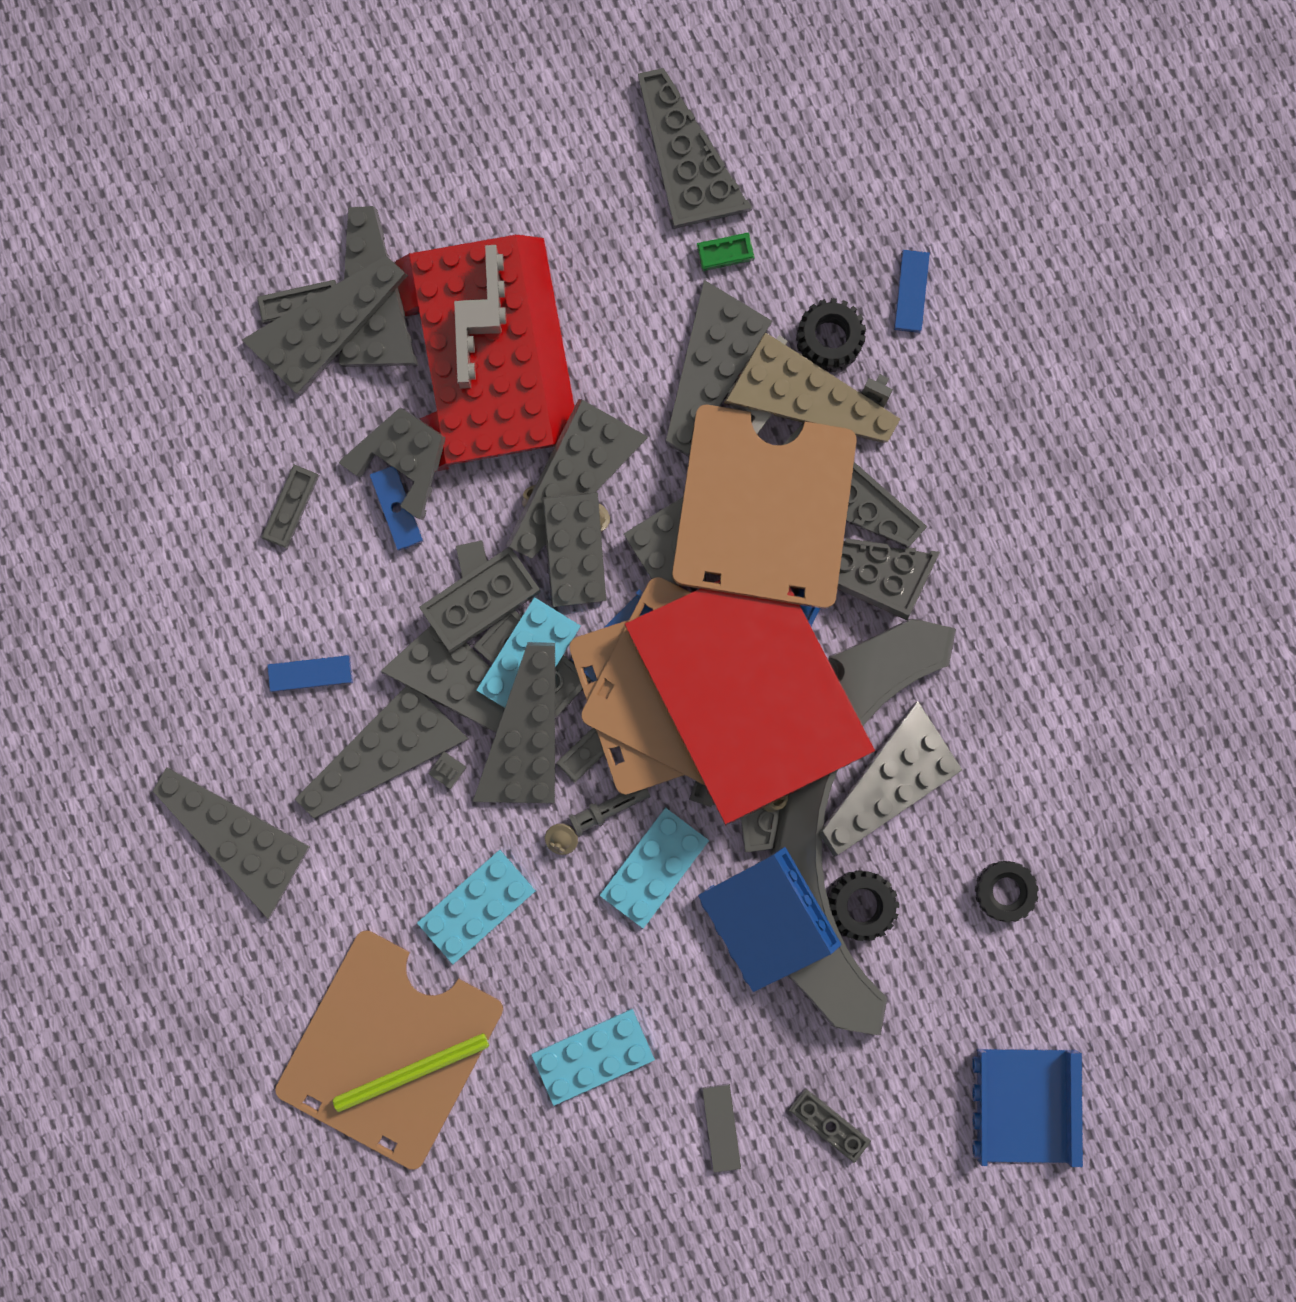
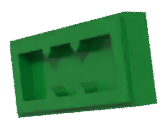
(725, 251)

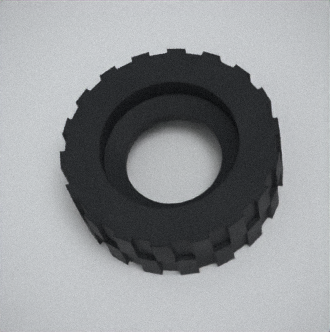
(1026, 883)

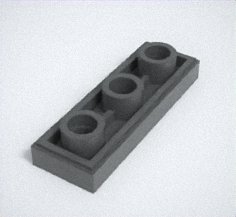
(817, 1114)

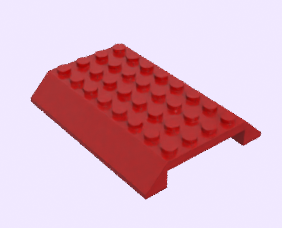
(521, 374)

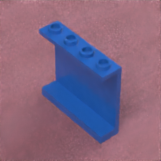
(769, 920)
(1028, 1106)

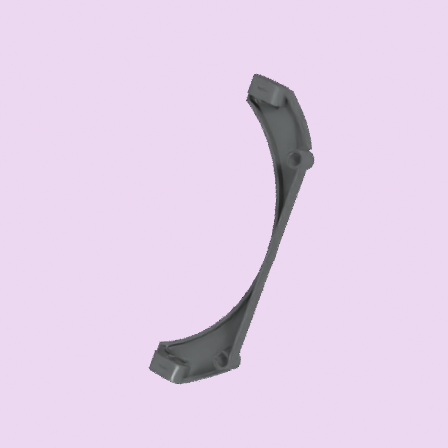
(870, 677)

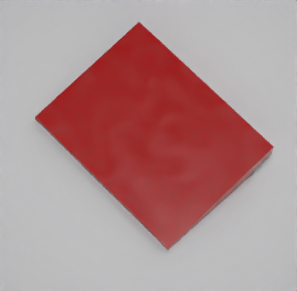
(748, 696)

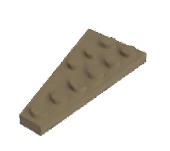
(799, 390)

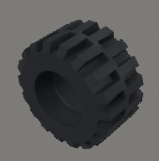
(831, 313)
(885, 909)

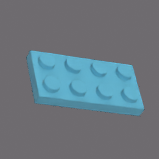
(537, 624)
(654, 868)
(476, 906)
(593, 1056)

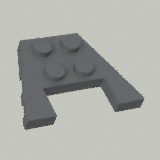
(409, 448)

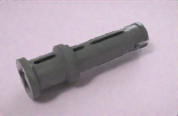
(597, 814)

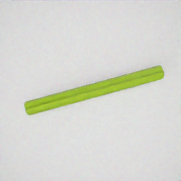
(410, 1072)

